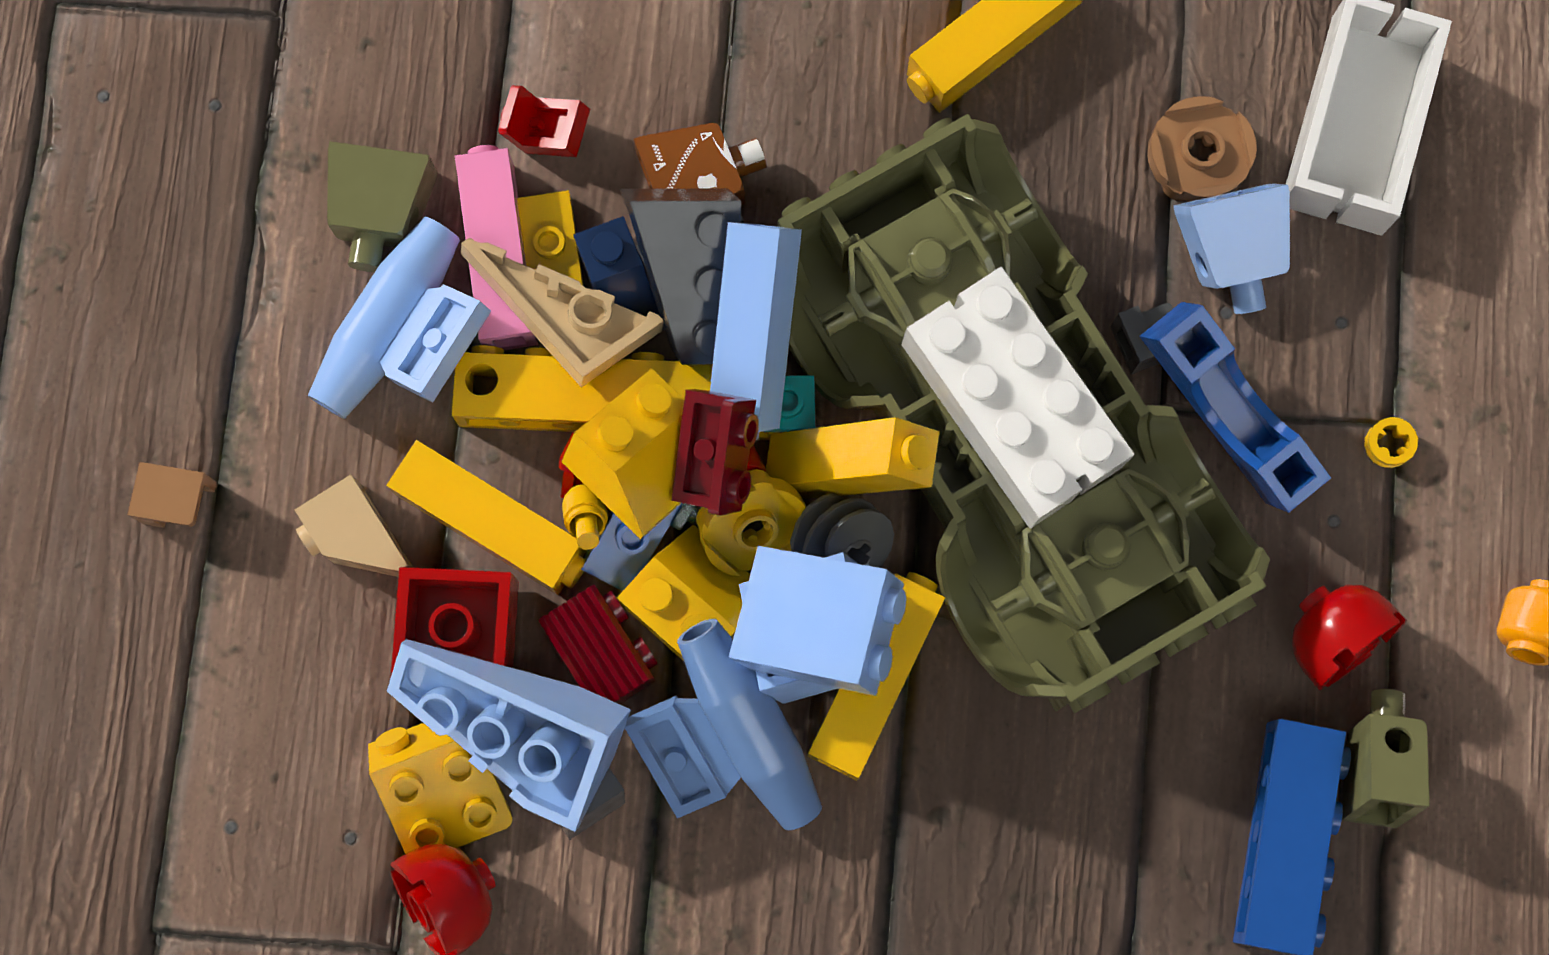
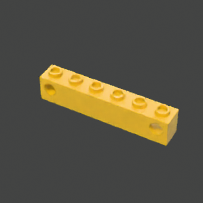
(542, 395)

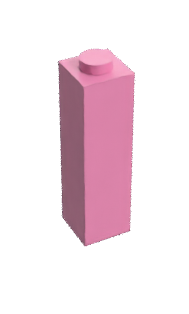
(492, 216)

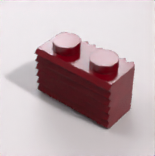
(596, 646)

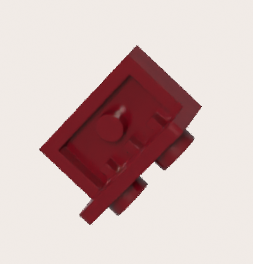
(715, 451)

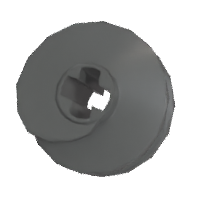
(846, 526)

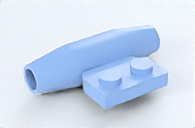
(401, 325)

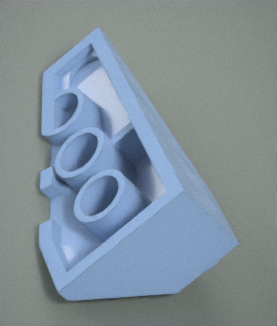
(526, 729)

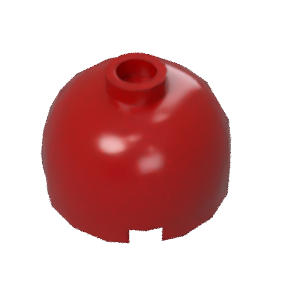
(1342, 631)
(445, 895)

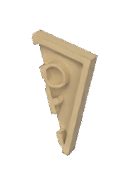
(572, 322)

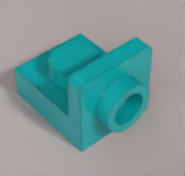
(797, 404)

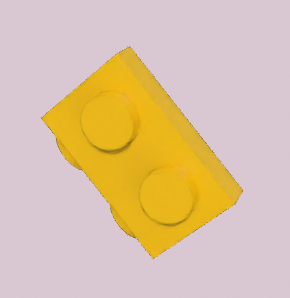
(434, 789)

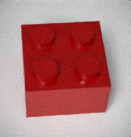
(458, 612)

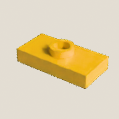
(548, 233)

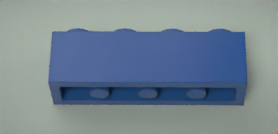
(1291, 838)

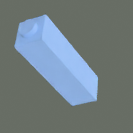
(756, 316)

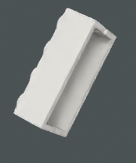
(1366, 114)
(1016, 397)

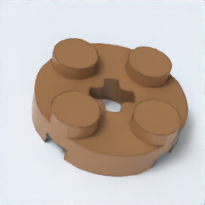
(1174, 135)

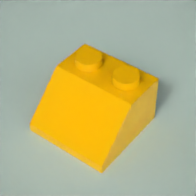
(632, 452)
(682, 590)

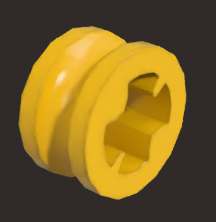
(1400, 429)

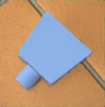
(1239, 240)

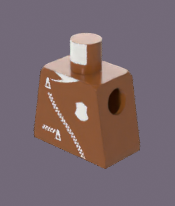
(697, 159)

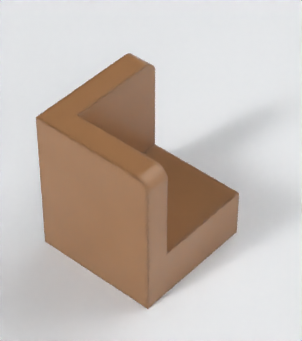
(168, 495)

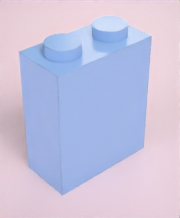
(818, 620)

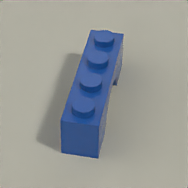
(1207, 374)

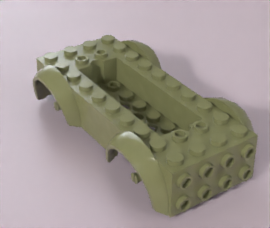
(1113, 569)

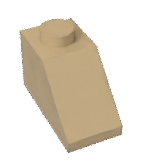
(350, 530)

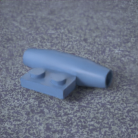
(724, 735)

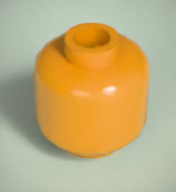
(1525, 623)

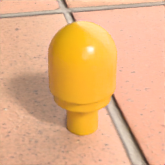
(584, 516)

